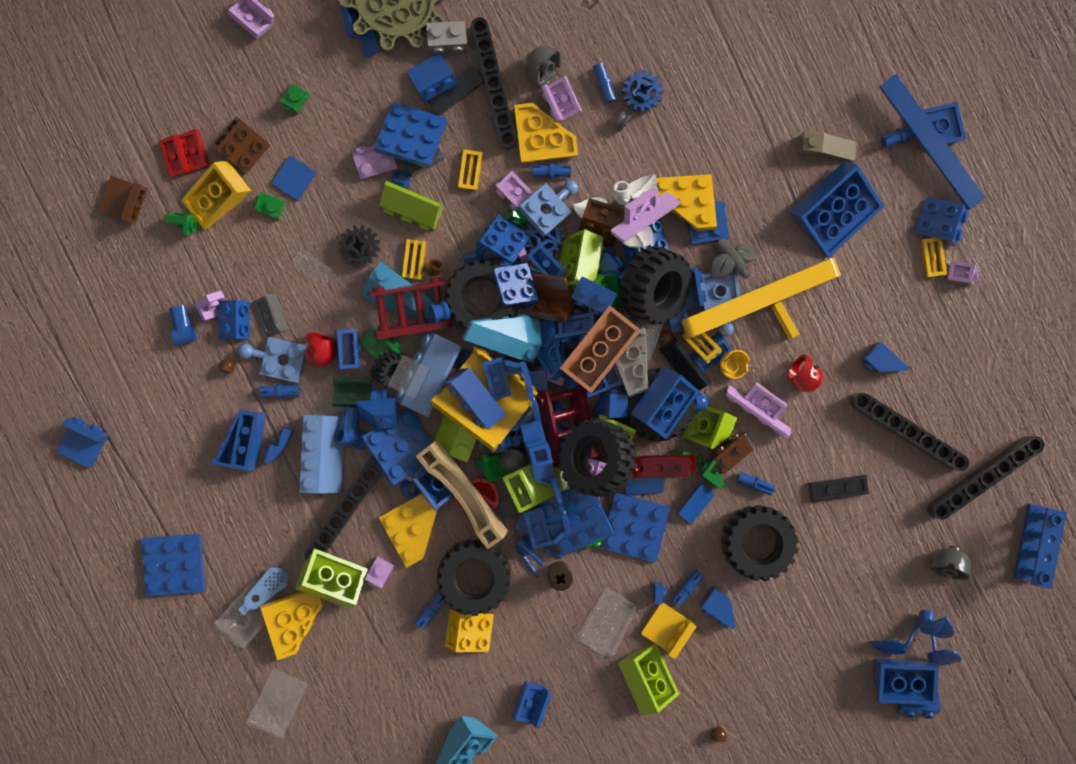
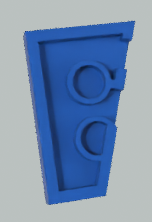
(551, 352)

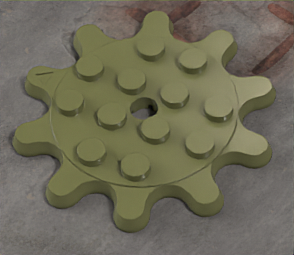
(394, 19)

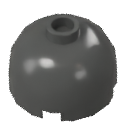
(542, 64)
(951, 562)

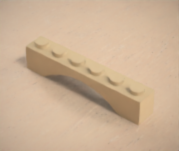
(443, 467)

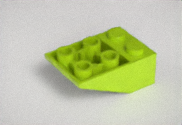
(526, 491)

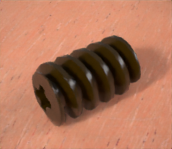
(560, 583)

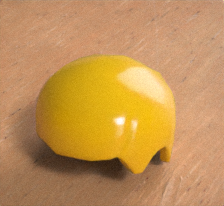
(734, 364)

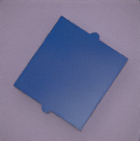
(294, 178)

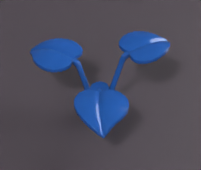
(928, 625)

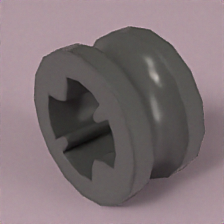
(622, 120)

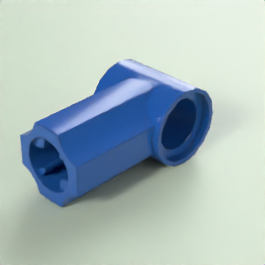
(183, 330)
(347, 432)

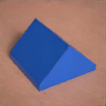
(432, 489)

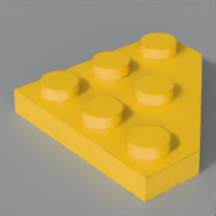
(542, 136)
(695, 199)
(410, 528)
(290, 621)

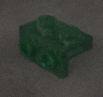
(350, 390)

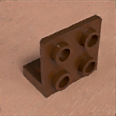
(241, 145)
(123, 199)
(600, 219)
(555, 298)
(731, 451)

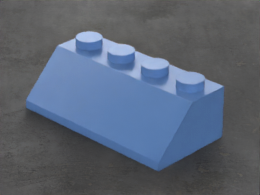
(439, 356)
(321, 455)

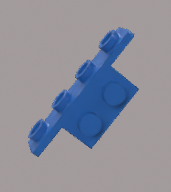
(369, 40)

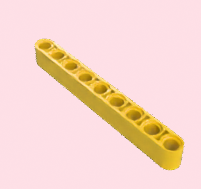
(760, 298)

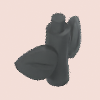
(732, 259)

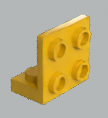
(668, 629)
(468, 632)

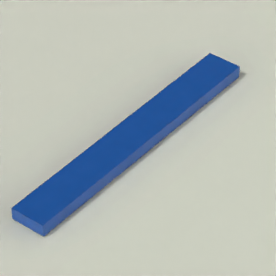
(932, 142)

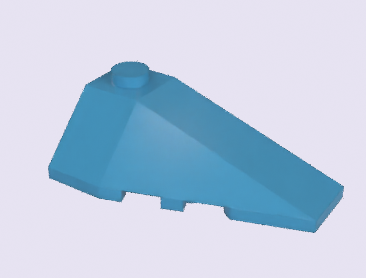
(388, 278)
(511, 336)
(465, 741)

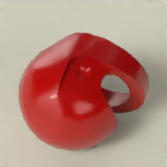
(321, 349)
(808, 378)

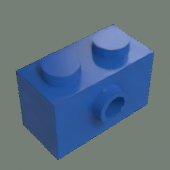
(347, 349)

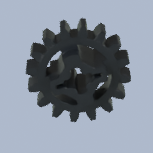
(368, 244)

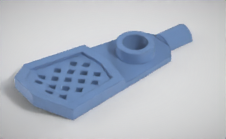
(262, 590)

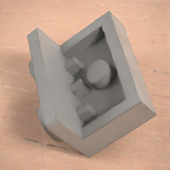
(446, 37)

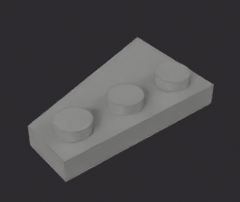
(633, 365)

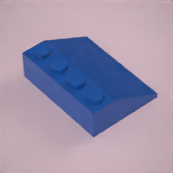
(837, 208)

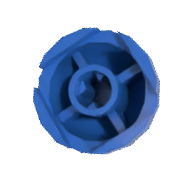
(611, 264)

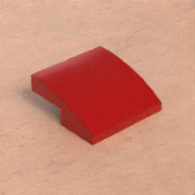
(184, 153)

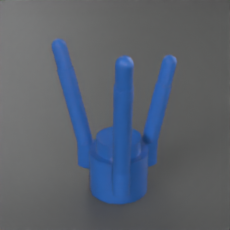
(525, 547)

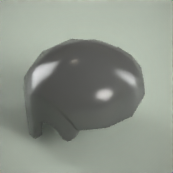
(514, 459)

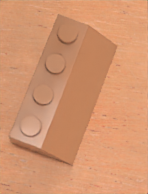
(600, 349)

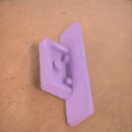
(644, 212)
(762, 405)

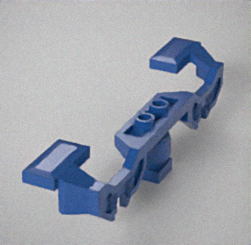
(537, 448)

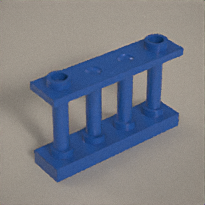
(1039, 545)

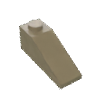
(826, 146)

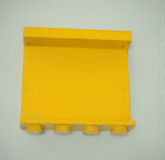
(513, 405)

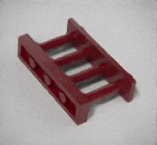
(403, 326)
(578, 410)
(665, 466)

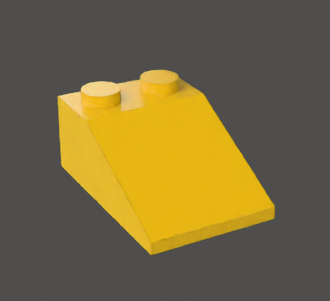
(215, 193)

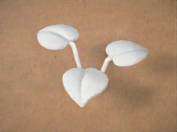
(622, 194)

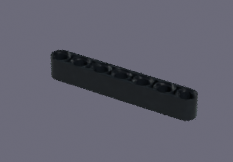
(493, 75)
(917, 435)
(994, 477)
(343, 514)

